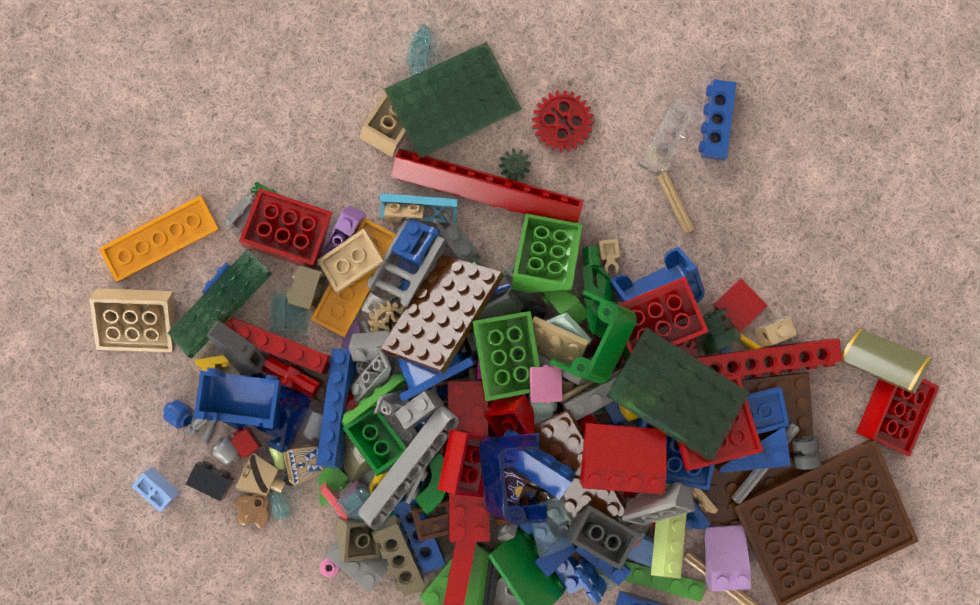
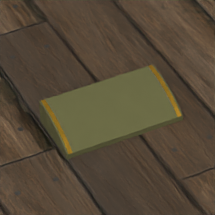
(886, 360)

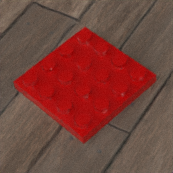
(739, 442)

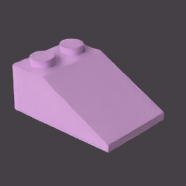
(727, 558)

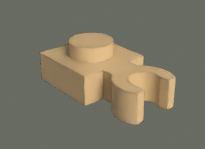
(609, 250)

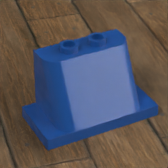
(422, 378)

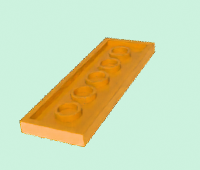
(159, 238)
(340, 309)

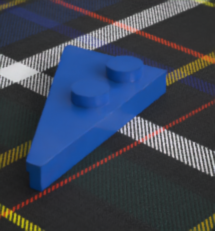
(774, 454)

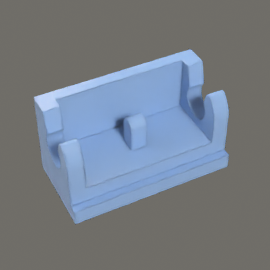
(155, 489)

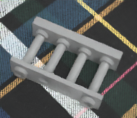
(435, 252)

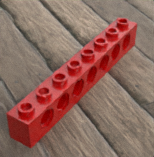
(829, 354)

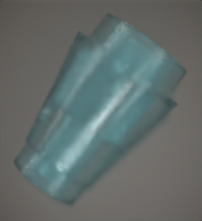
(279, 506)

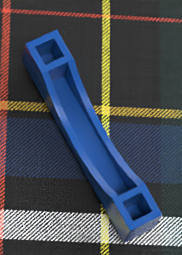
(332, 442)

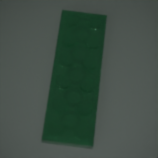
(219, 302)

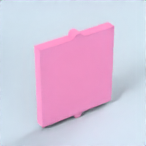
(545, 384)

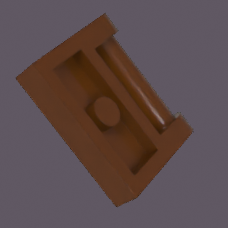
(432, 526)

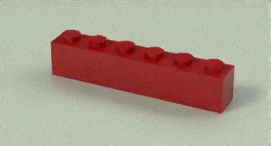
(281, 346)

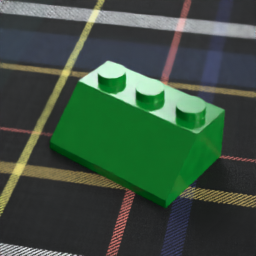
(375, 441)

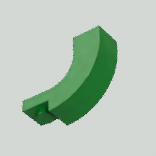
(431, 496)

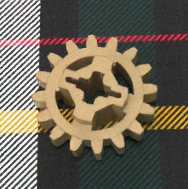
(381, 320)

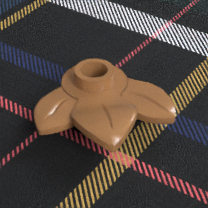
(252, 512)

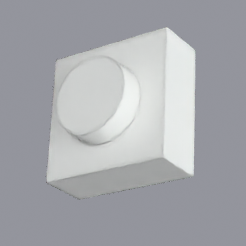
(372, 301)

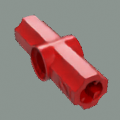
(291, 376)

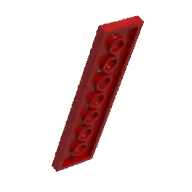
(467, 513)

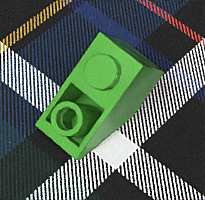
(335, 478)

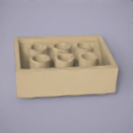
(133, 319)

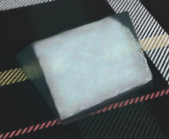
(286, 316)

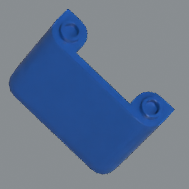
(676, 267)
(238, 399)

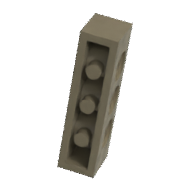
(411, 581)

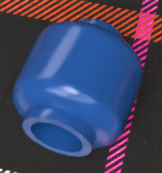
(177, 414)

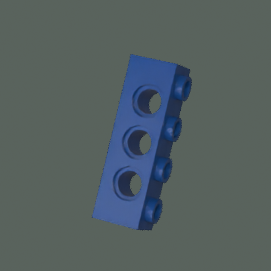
(725, 91)
(426, 560)

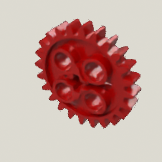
(576, 110)

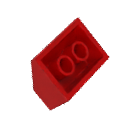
(462, 465)

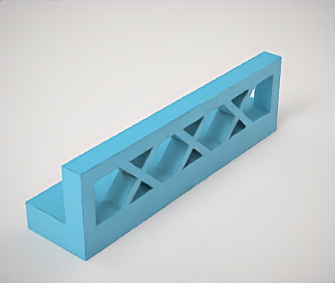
(420, 200)

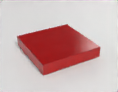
(741, 303)

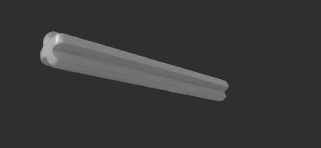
(757, 474)

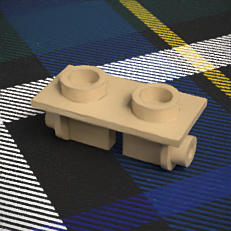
(394, 212)

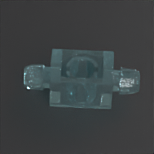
(418, 39)

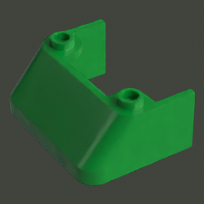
(621, 324)

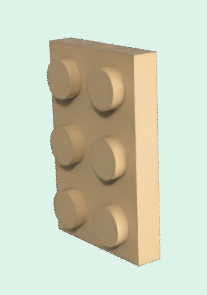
(351, 260)
(557, 342)

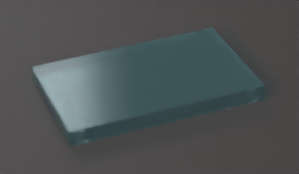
(550, 534)

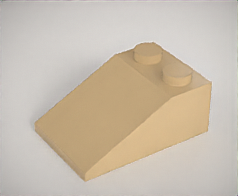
(383, 128)

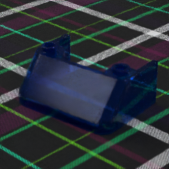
(503, 453)

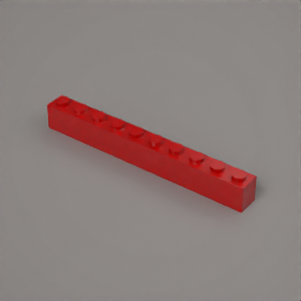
(485, 187)

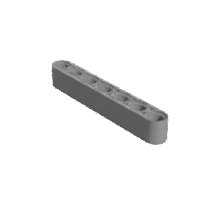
(408, 467)

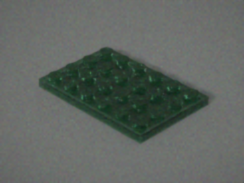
(452, 100)
(678, 394)

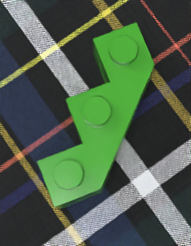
(565, 301)

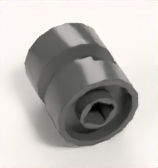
(806, 452)

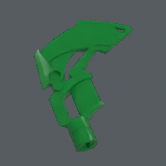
(592, 267)

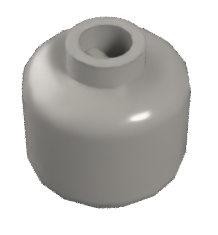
(225, 451)

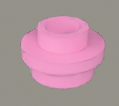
(325, 572)

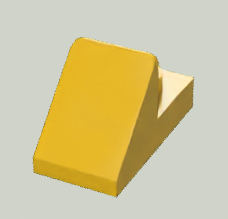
(212, 362)

